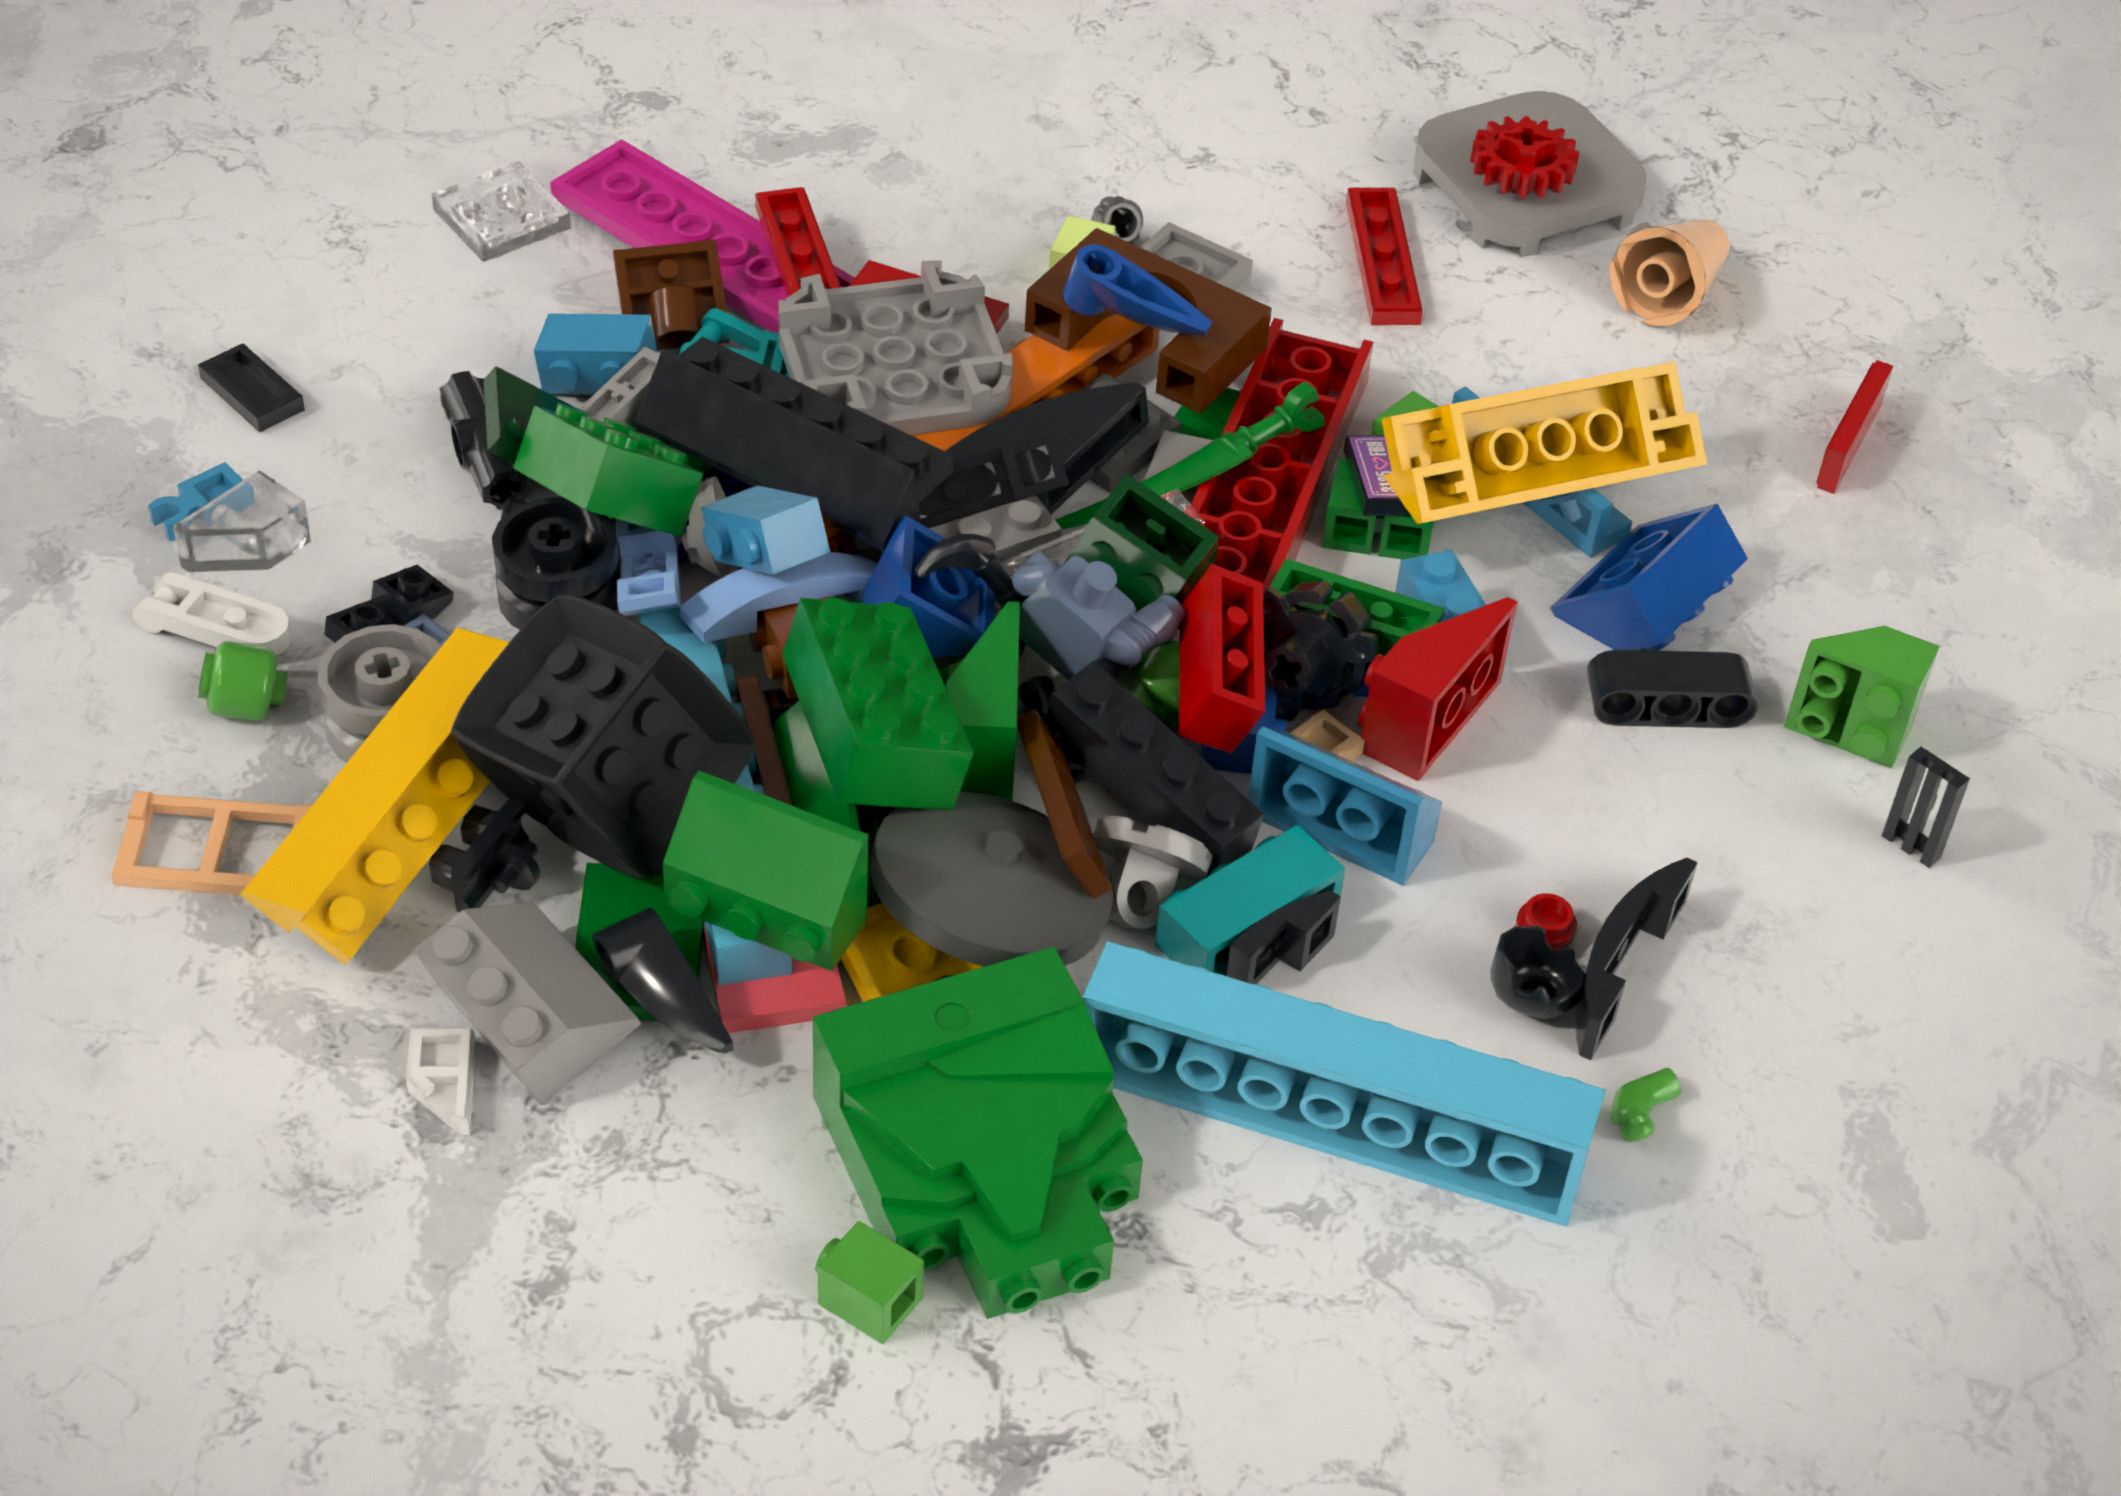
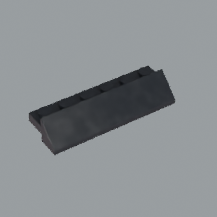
(790, 439)

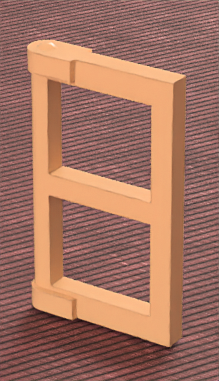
(207, 878)

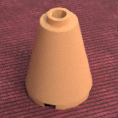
(1668, 269)

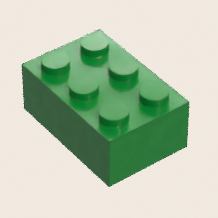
(609, 468)

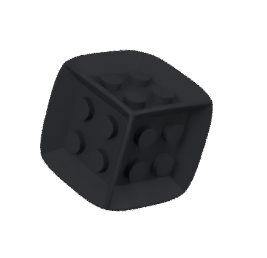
(600, 731)

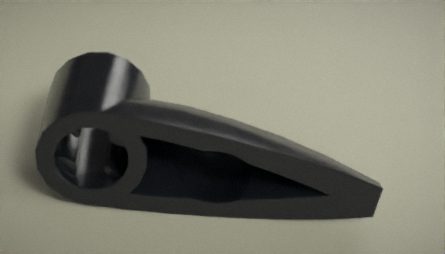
(657, 975)

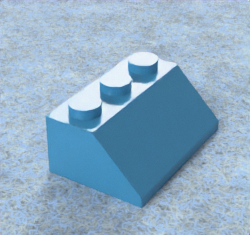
(1342, 805)

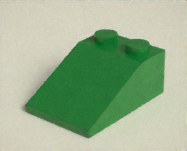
(986, 703)

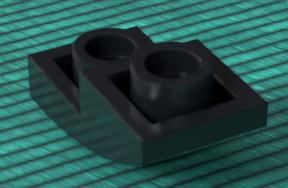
(395, 601)

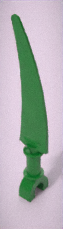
(1224, 451)

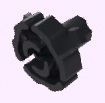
(1311, 651)

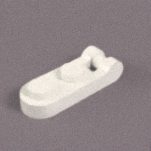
(212, 614)

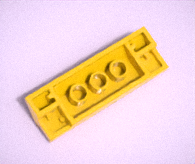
(1541, 442)
(380, 811)

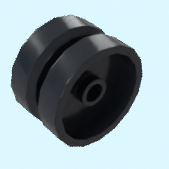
(552, 552)

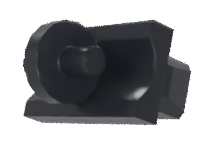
(496, 860)

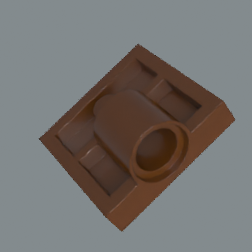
(671, 285)

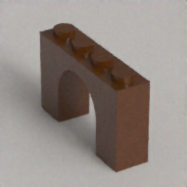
(1190, 367)

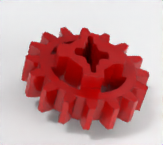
(1524, 157)

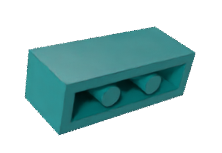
(1208, 917)

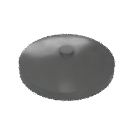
(984, 882)

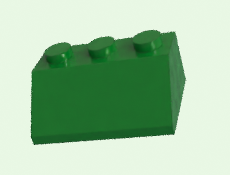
(767, 871)

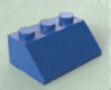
(1654, 580)

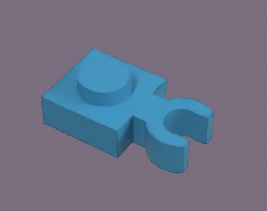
(192, 496)

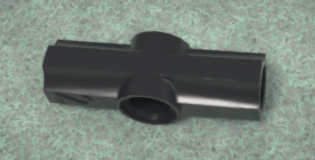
(465, 409)

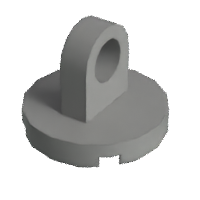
(1149, 859)

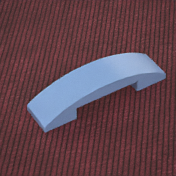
(648, 570)
(732, 603)

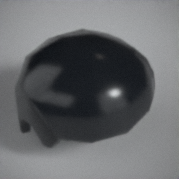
(1534, 975)

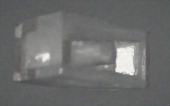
(244, 528)

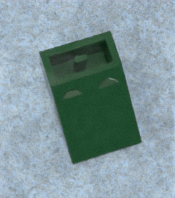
(1147, 544)

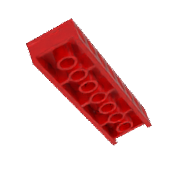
(1271, 498)

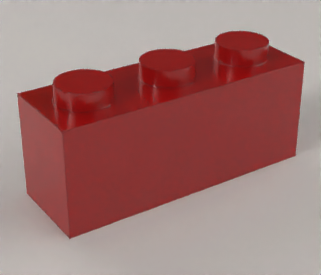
(1221, 659)

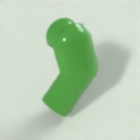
(1636, 1100)

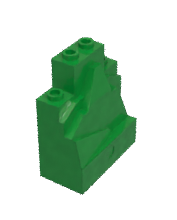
(982, 1127)

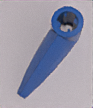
(1111, 282)

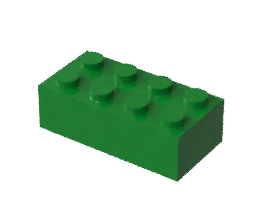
(876, 704)

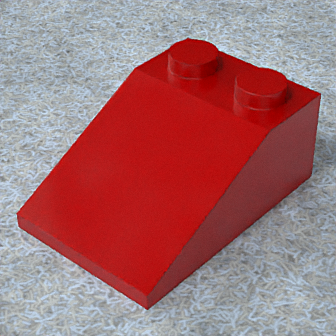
(1433, 686)

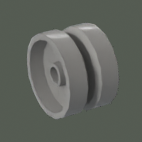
(365, 678)

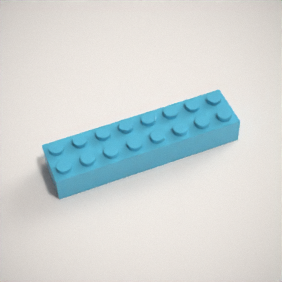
(1343, 1083)

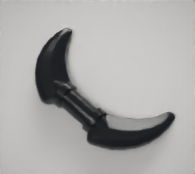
(975, 554)

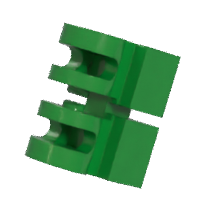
(1352, 532)

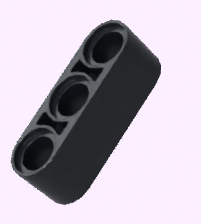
(1671, 689)

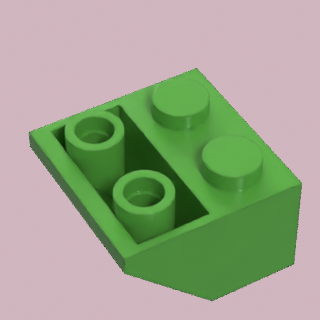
(1862, 691)

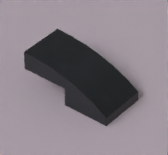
(1288, 935)

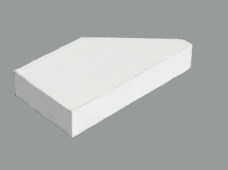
(443, 1073)

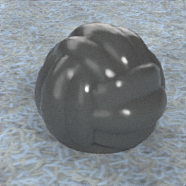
(1120, 213)

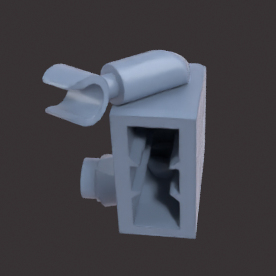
(1083, 617)

